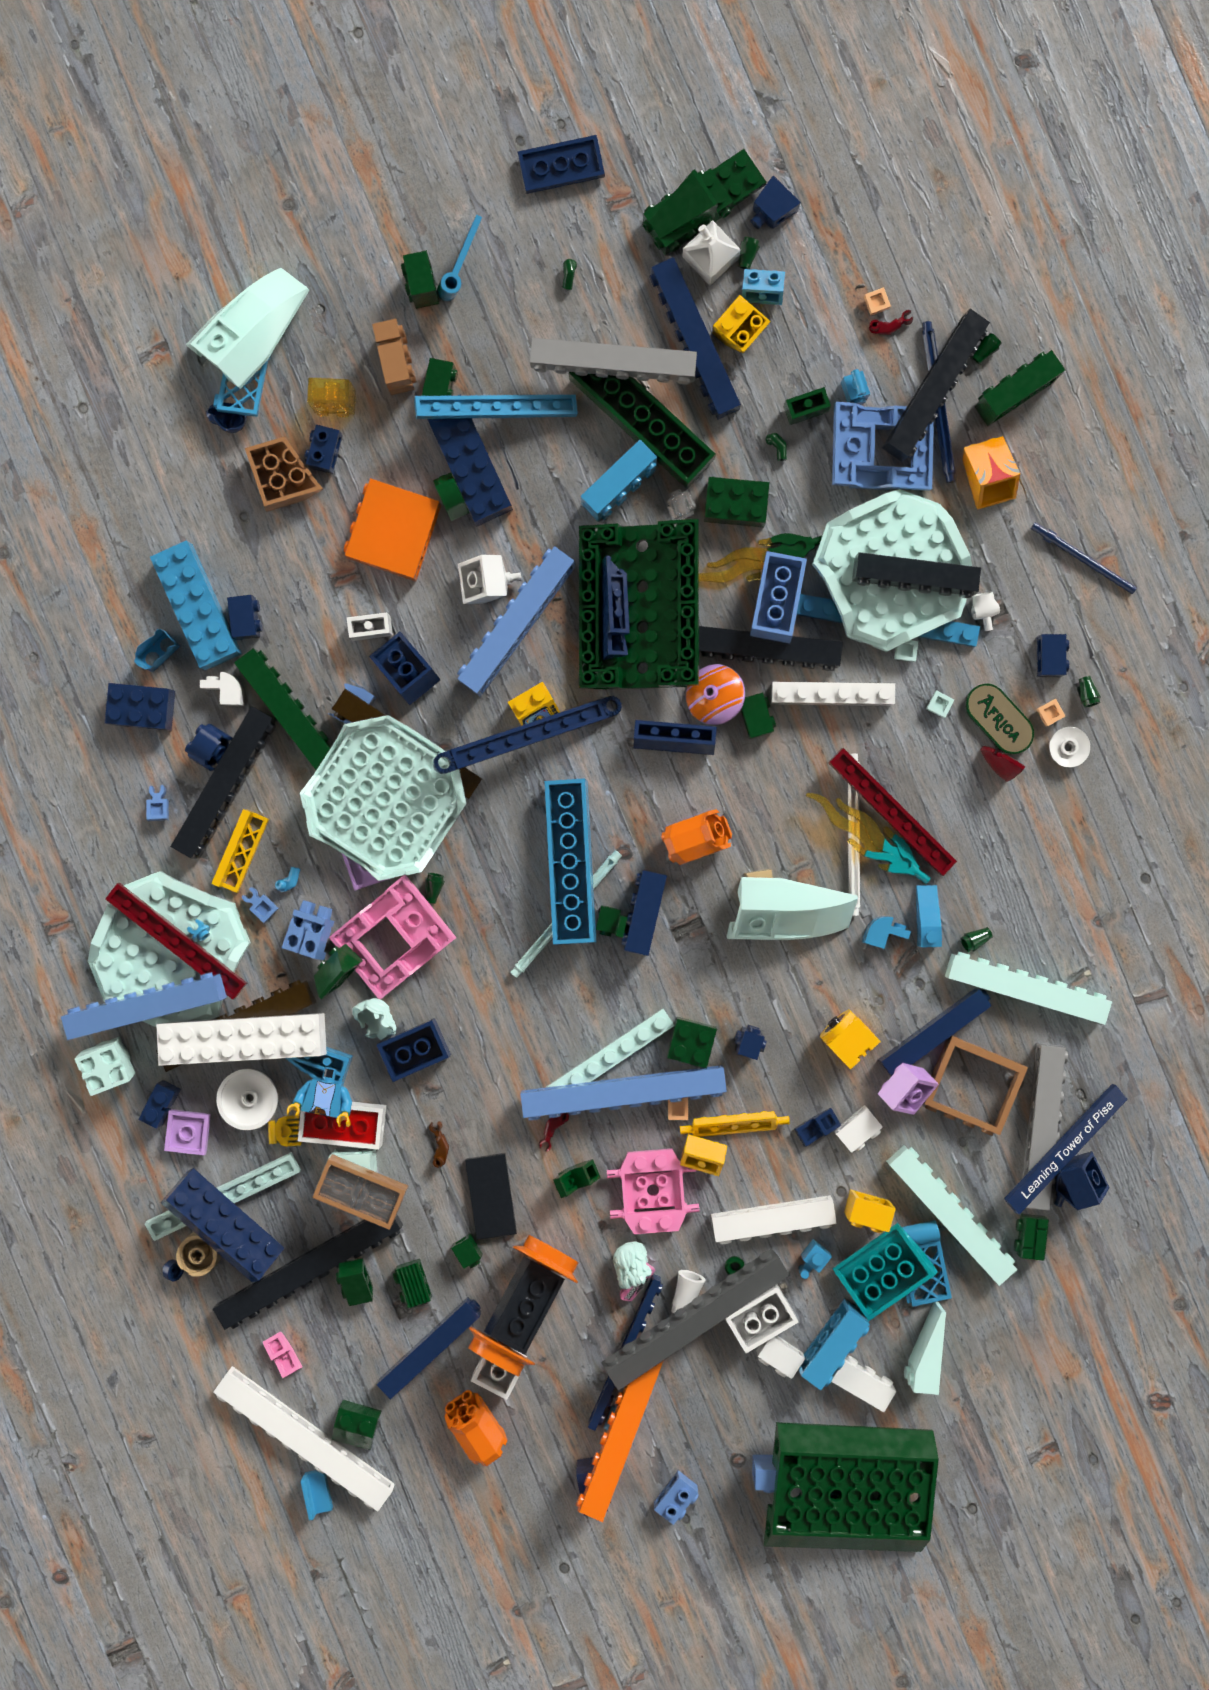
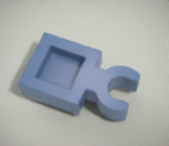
(157, 808)
(262, 906)

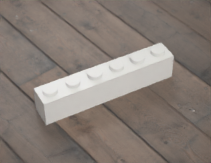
(832, 693)
(773, 1218)

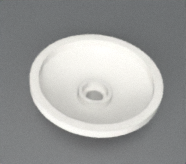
(237, 1108)

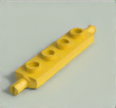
(734, 1124)

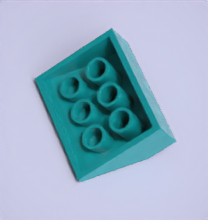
(884, 1271)

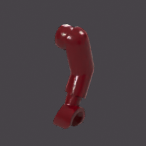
(888, 328)
(551, 1125)

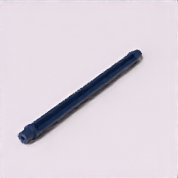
(941, 419)

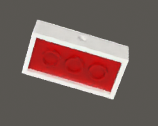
(364, 1131)

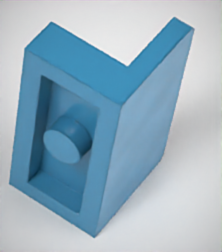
(316, 1493)

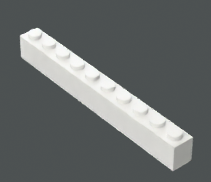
(304, 1439)

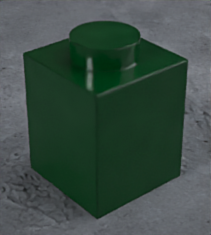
(608, 920)
(467, 1251)

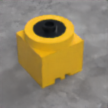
(849, 1038)

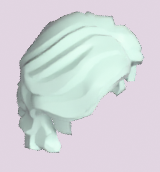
(377, 1017)
(631, 1264)

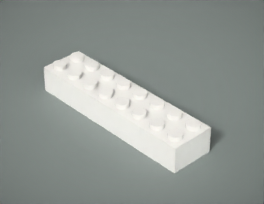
(241, 1039)

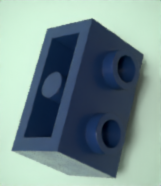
(323, 449)
(749, 1042)

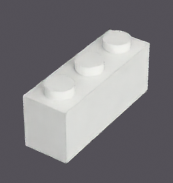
(864, 1384)

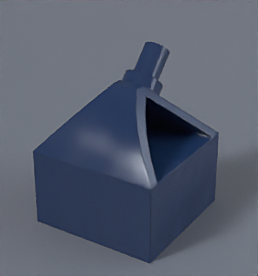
(1081, 1182)

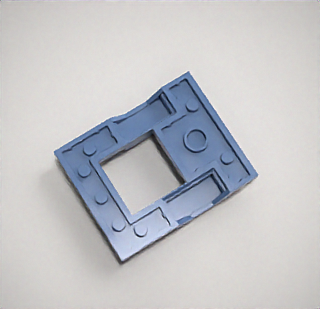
(855, 450)

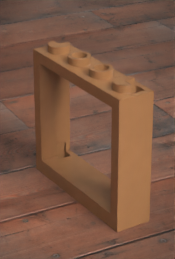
(968, 1120)

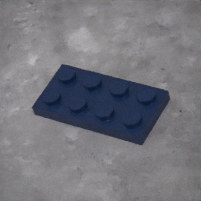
(561, 164)

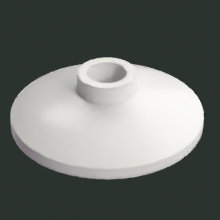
(1079, 747)

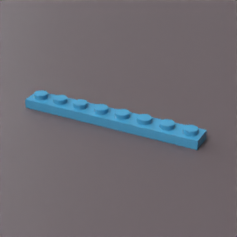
(495, 406)

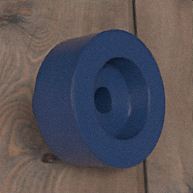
(172, 1271)

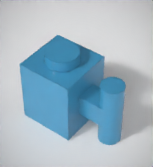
(855, 387)
(815, 1257)

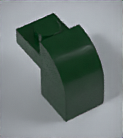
(451, 496)
(576, 1177)

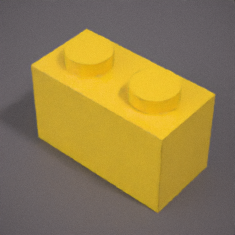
(703, 1155)

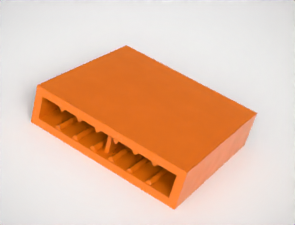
(392, 529)

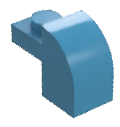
(879, 929)

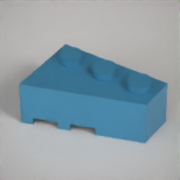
(315, 1065)

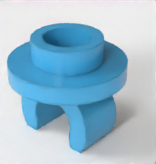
(201, 933)

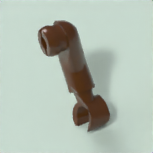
(442, 1146)

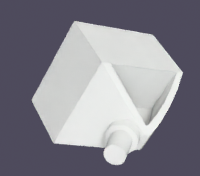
(711, 252)
(484, 579)

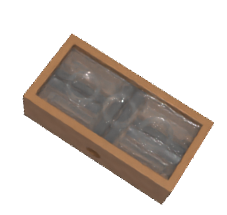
(360, 1191)

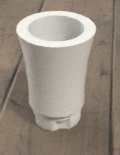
(687, 1288)

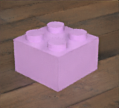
(907, 1088)

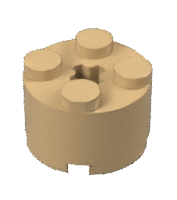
(194, 1262)

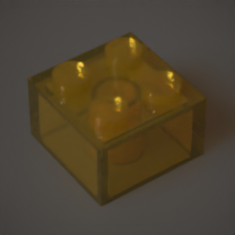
(331, 396)

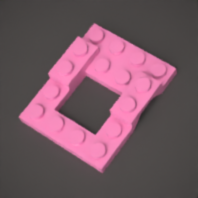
(412, 919)

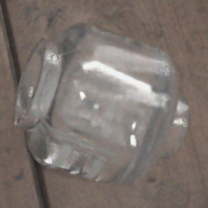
(681, 504)

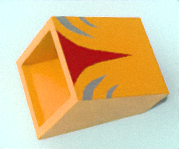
(991, 472)

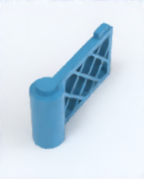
(451, 282)
(219, 398)
(925, 1236)

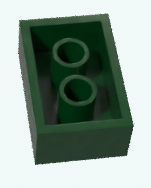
(736, 502)

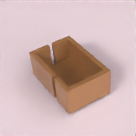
(394, 356)

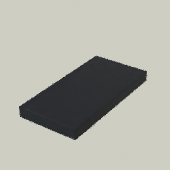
(491, 1196)

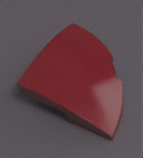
(1002, 764)

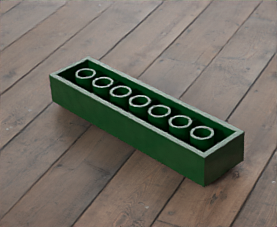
(649, 421)

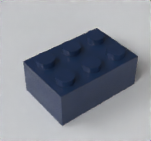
(140, 706)
(413, 1050)

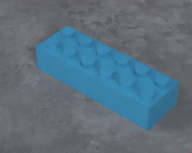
(195, 605)

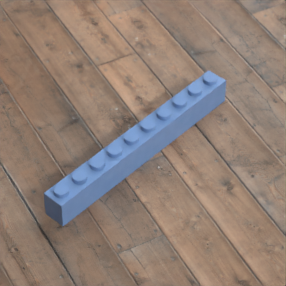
(623, 1091)

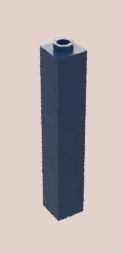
(937, 1030)
(429, 1347)

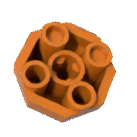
(697, 837)
(475, 1428)

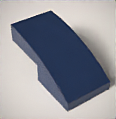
(817, 1126)

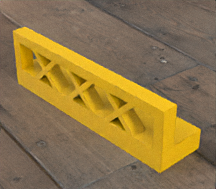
(233, 847)

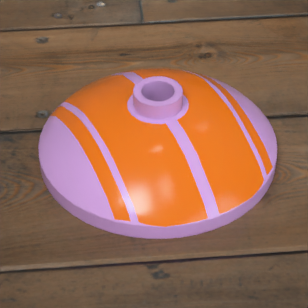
(725, 700)

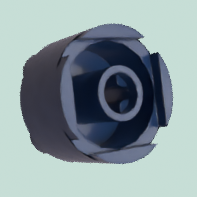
(208, 746)

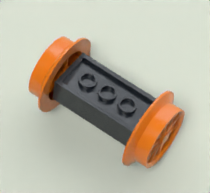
(523, 1306)

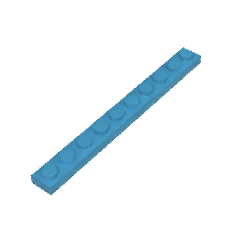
(950, 632)

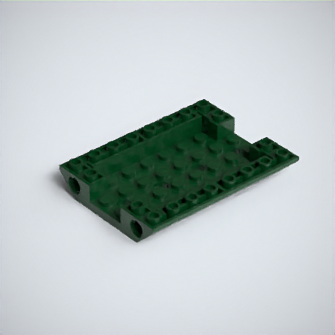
(667, 605)
(857, 1464)

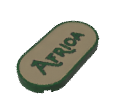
(999, 719)

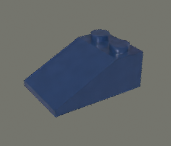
(404, 668)

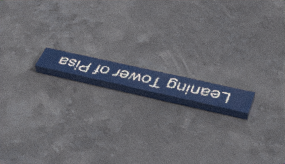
(1065, 1149)

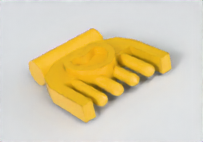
(281, 1131)

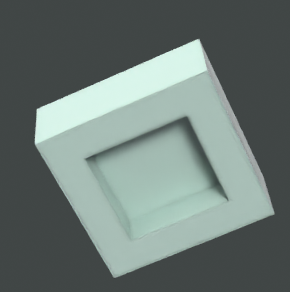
(907, 651)
(940, 704)

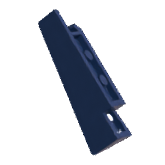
(613, 610)

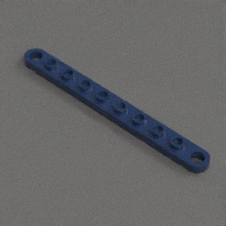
(526, 734)

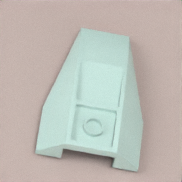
(250, 326)
(789, 910)

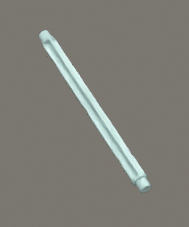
(547, 935)

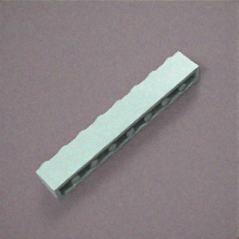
(1028, 989)
(952, 1216)

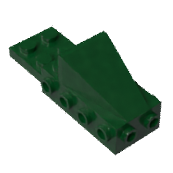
(701, 200)

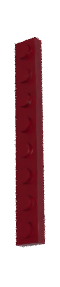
(892, 811)
(173, 938)

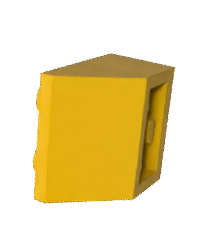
(740, 325)

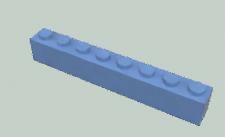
(144, 1006)

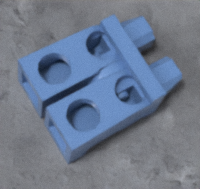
(309, 932)

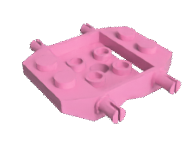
(636, 1195)

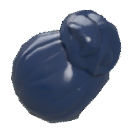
(226, 421)

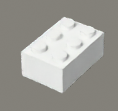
(762, 1319)

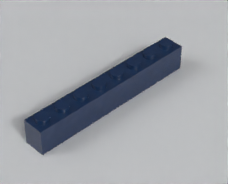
(695, 338)

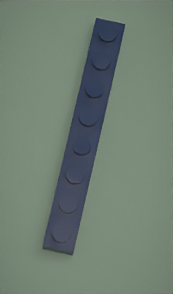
(637, 1325)

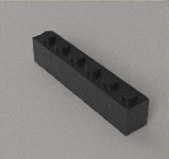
(916, 574)

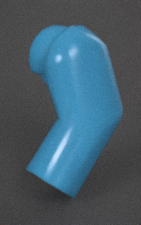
(288, 882)

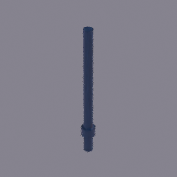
(1050, 537)

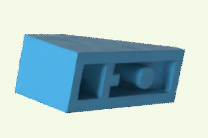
(928, 916)

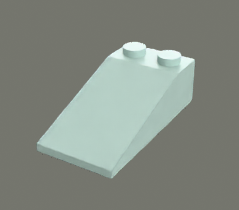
(926, 1357)

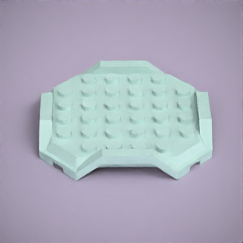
(896, 527)
(383, 797)
(132, 960)

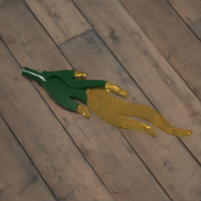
(753, 558)

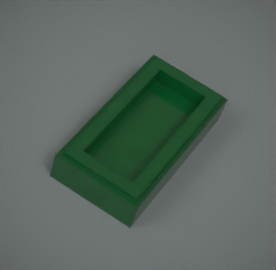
(621, 925)

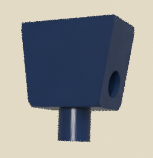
(774, 205)

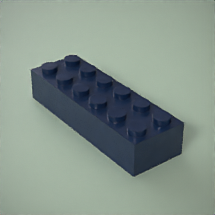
(471, 468)
(222, 1225)

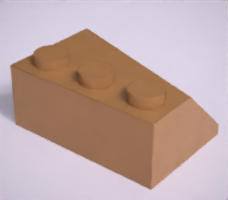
(280, 474)

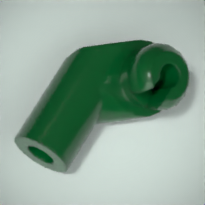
(569, 268)
(779, 443)

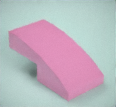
(283, 1354)

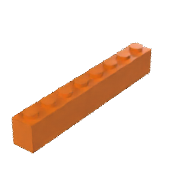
(616, 1445)

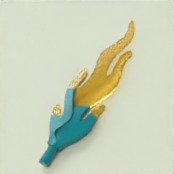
(876, 846)

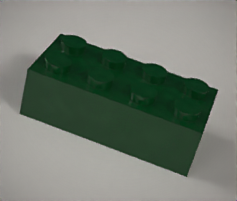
(1019, 387)

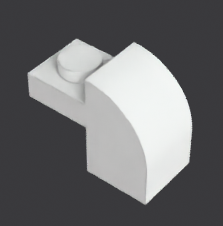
(230, 688)

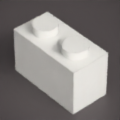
(369, 626)
(858, 1129)
(781, 1356)

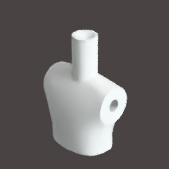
(984, 608)

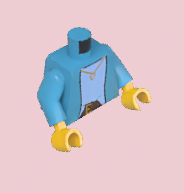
(324, 1097)

